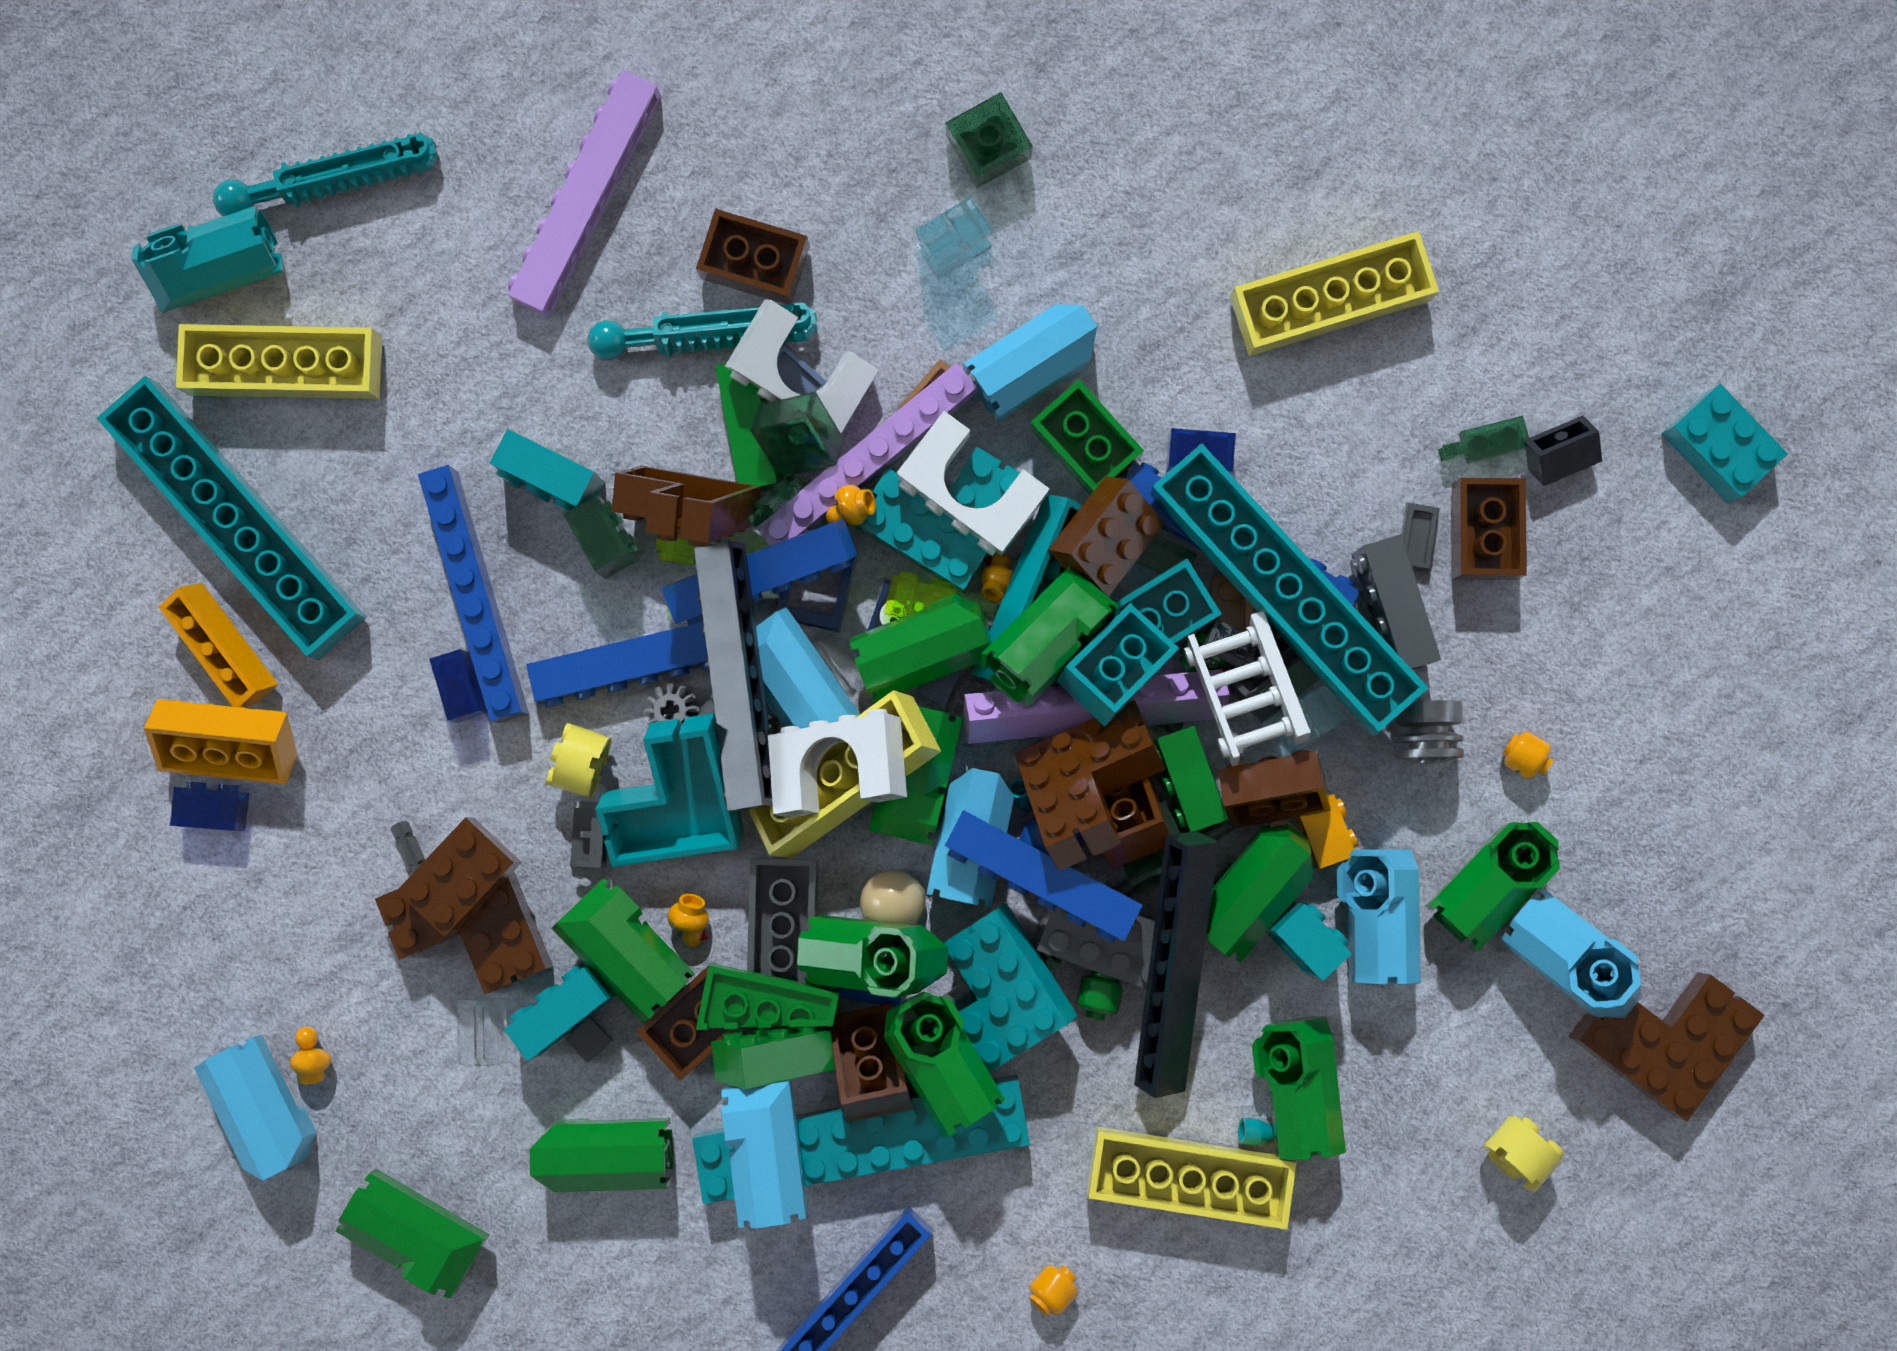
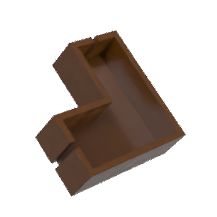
(684, 504)
(1075, 771)
(497, 937)
(1678, 1056)

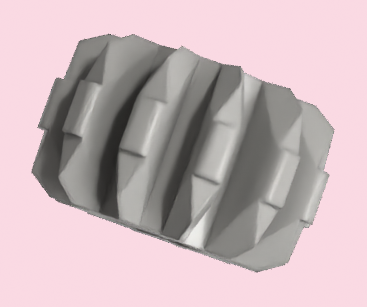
(665, 700)

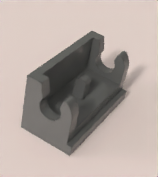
(587, 839)

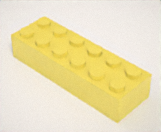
(1334, 293)
(279, 361)
(840, 782)
(1191, 1178)

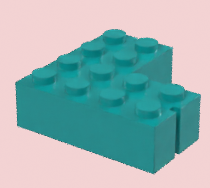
(930, 539)
(682, 809)
(1012, 985)

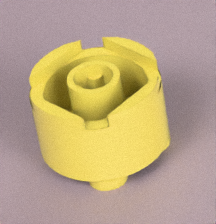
(579, 760)
(1523, 1152)

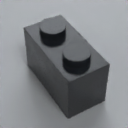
(1563, 450)

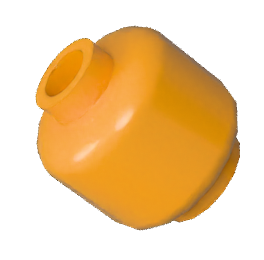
(1527, 755)
(1053, 1290)

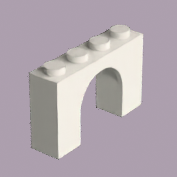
(756, 363)
(993, 525)
(798, 751)

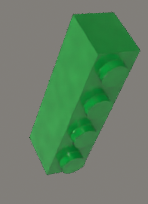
(740, 408)

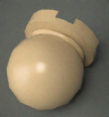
(893, 898)

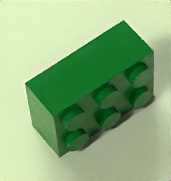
(1085, 437)
(1189, 781)
(771, 1055)

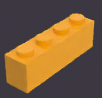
(218, 645)

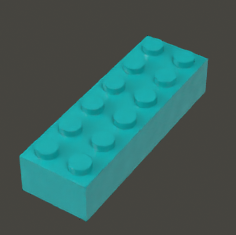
(1035, 567)

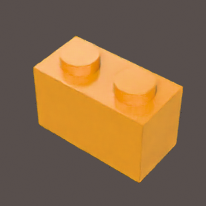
(1328, 835)

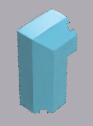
(1033, 358)
(796, 677)
(988, 799)
(1382, 915)
(1576, 957)
(256, 1108)
(764, 1154)

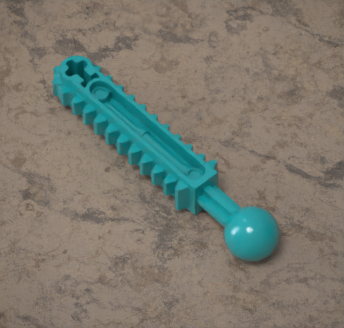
(331, 174)
(692, 331)

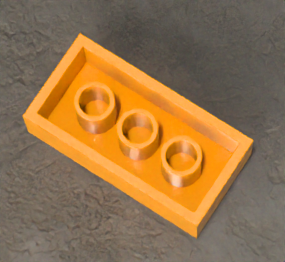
(221, 741)

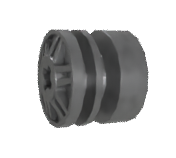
(1428, 731)

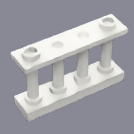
(1269, 664)

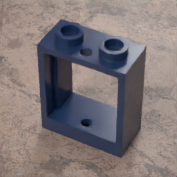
(818, 619)

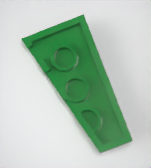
(753, 999)

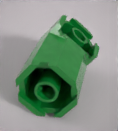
(1047, 637)
(921, 646)
(920, 811)
(1496, 882)
(1258, 889)
(622, 951)
(871, 955)
(941, 1061)
(1303, 1087)
(604, 1155)
(412, 1233)

